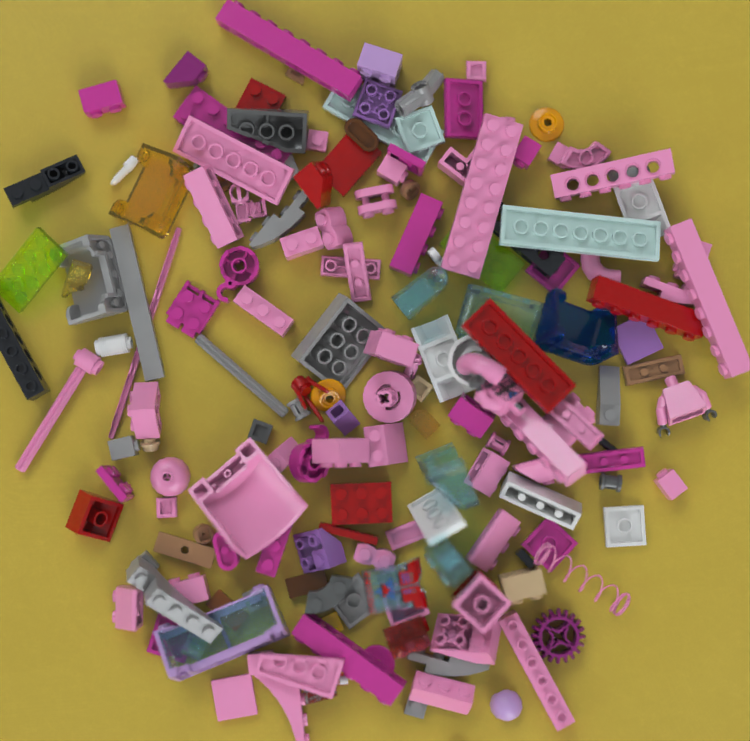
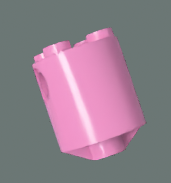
(587, 412)

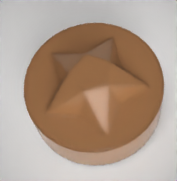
(409, 189)
(203, 534)

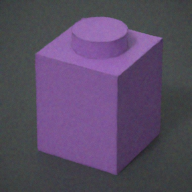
(342, 417)

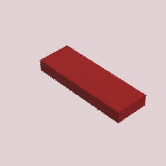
(349, 533)

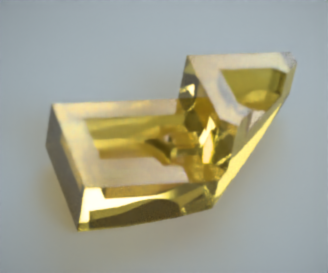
(76, 277)

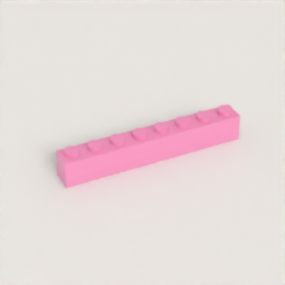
(707, 299)

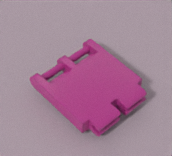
(191, 310)

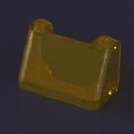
(156, 194)

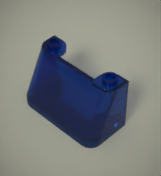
(576, 332)

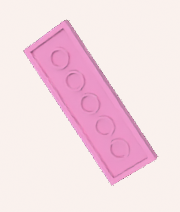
(233, 160)

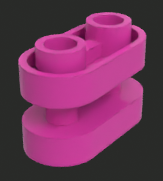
(225, 555)

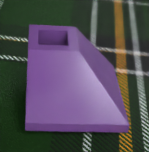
(318, 550)

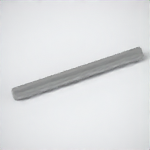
(241, 375)

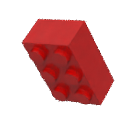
(361, 503)

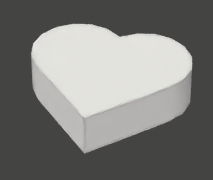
(435, 256)

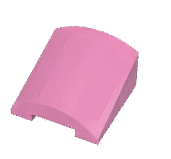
(249, 500)

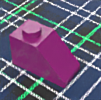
(186, 73)

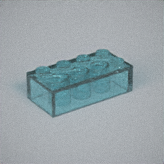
(450, 564)

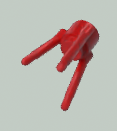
(302, 387)

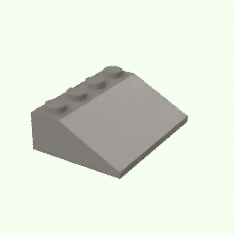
(337, 342)

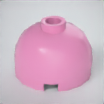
(179, 477)

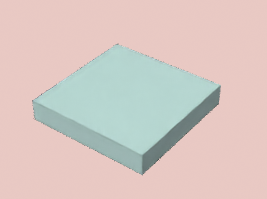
(420, 130)

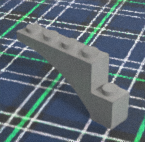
(169, 602)

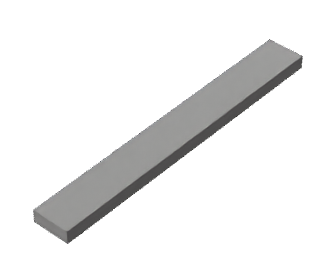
(137, 303)

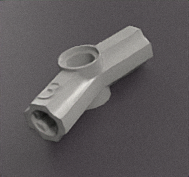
(420, 94)

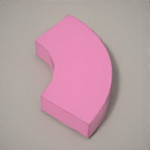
(581, 158)

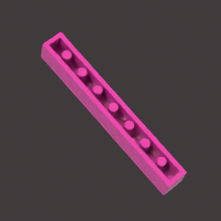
(289, 50)

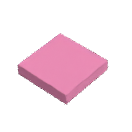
(234, 697)

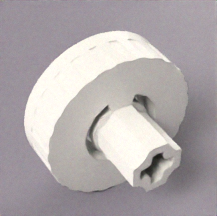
(463, 346)

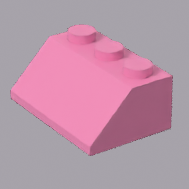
(493, 540)

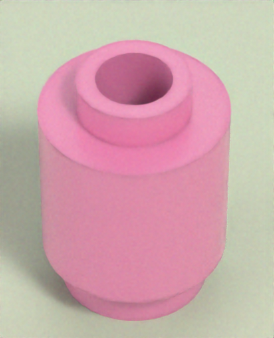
(88, 361)

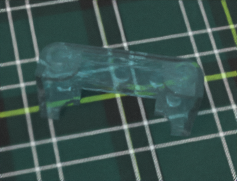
(521, 310)

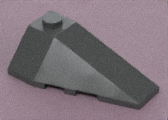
(274, 127)

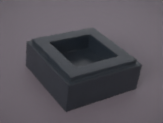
(525, 558)

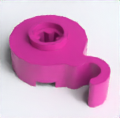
(235, 278)
(301, 458)

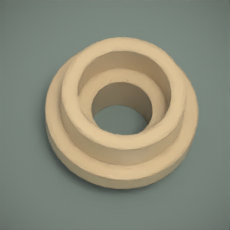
(150, 445)

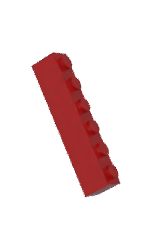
(644, 307)

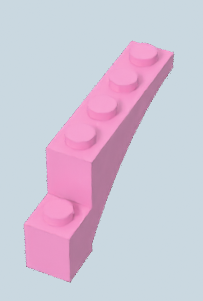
(288, 696)

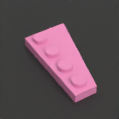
(304, 672)

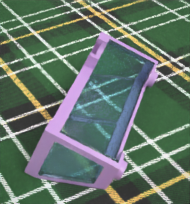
(246, 627)

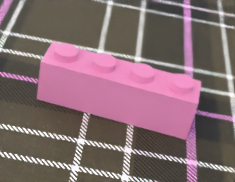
(213, 206)

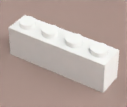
(540, 500)

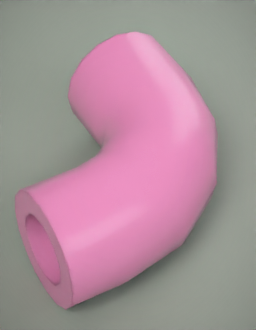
(592, 267)
(479, 364)

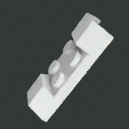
(640, 200)
(435, 343)

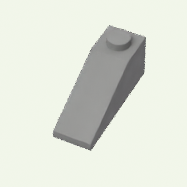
(608, 396)

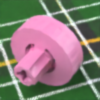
(394, 382)

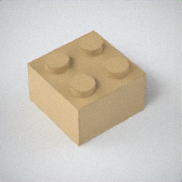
(522, 584)

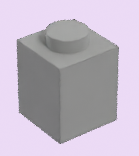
(123, 447)

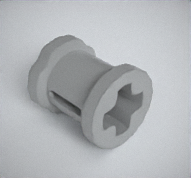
(298, 410)

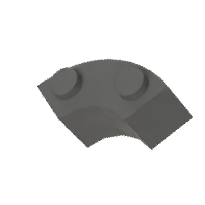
(329, 595)

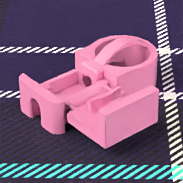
(248, 209)

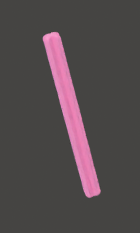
(50, 419)

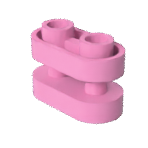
(369, 209)

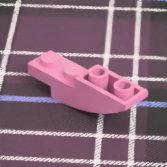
(667, 291)

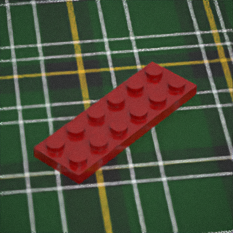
(519, 355)

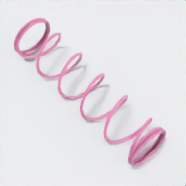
(613, 607)

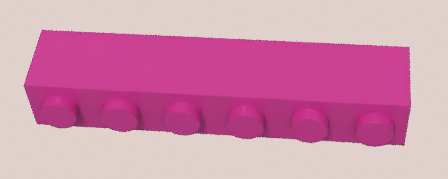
(358, 663)

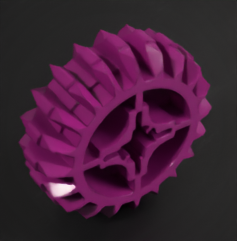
(571, 646)

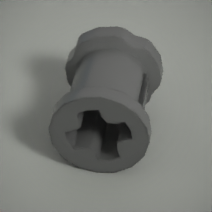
(610, 482)

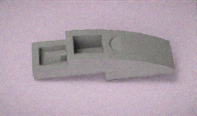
(276, 227)
(439, 665)

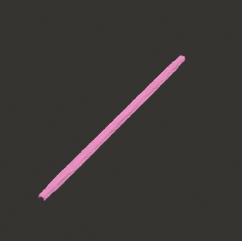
(135, 362)

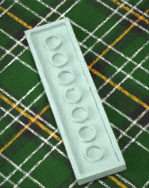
(580, 233)

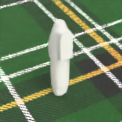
(129, 165)

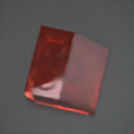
(407, 637)

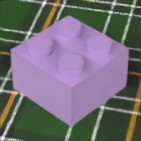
(379, 65)

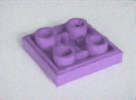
(377, 103)
(637, 341)

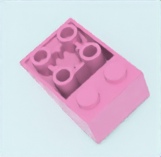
(462, 640)

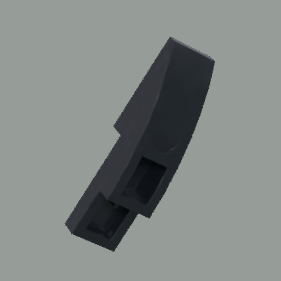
(45, 182)

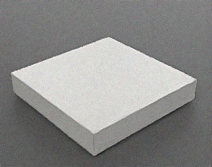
(624, 526)

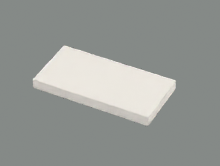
(436, 516)

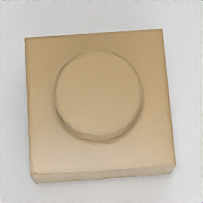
(422, 387)

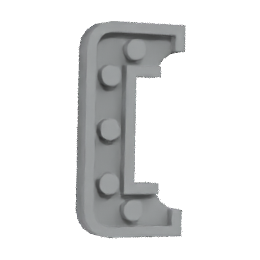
(104, 291)

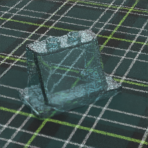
(448, 475)

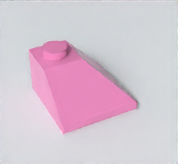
(535, 471)

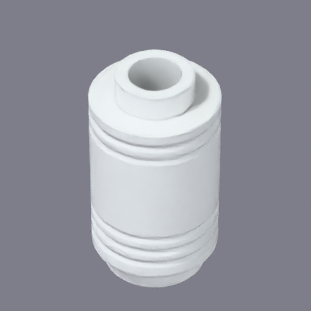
(113, 345)

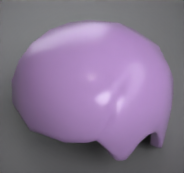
(506, 705)

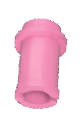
(412, 370)

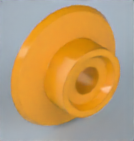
(543, 132)
(335, 389)

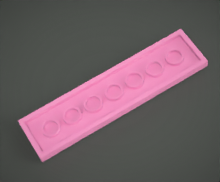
(481, 196)

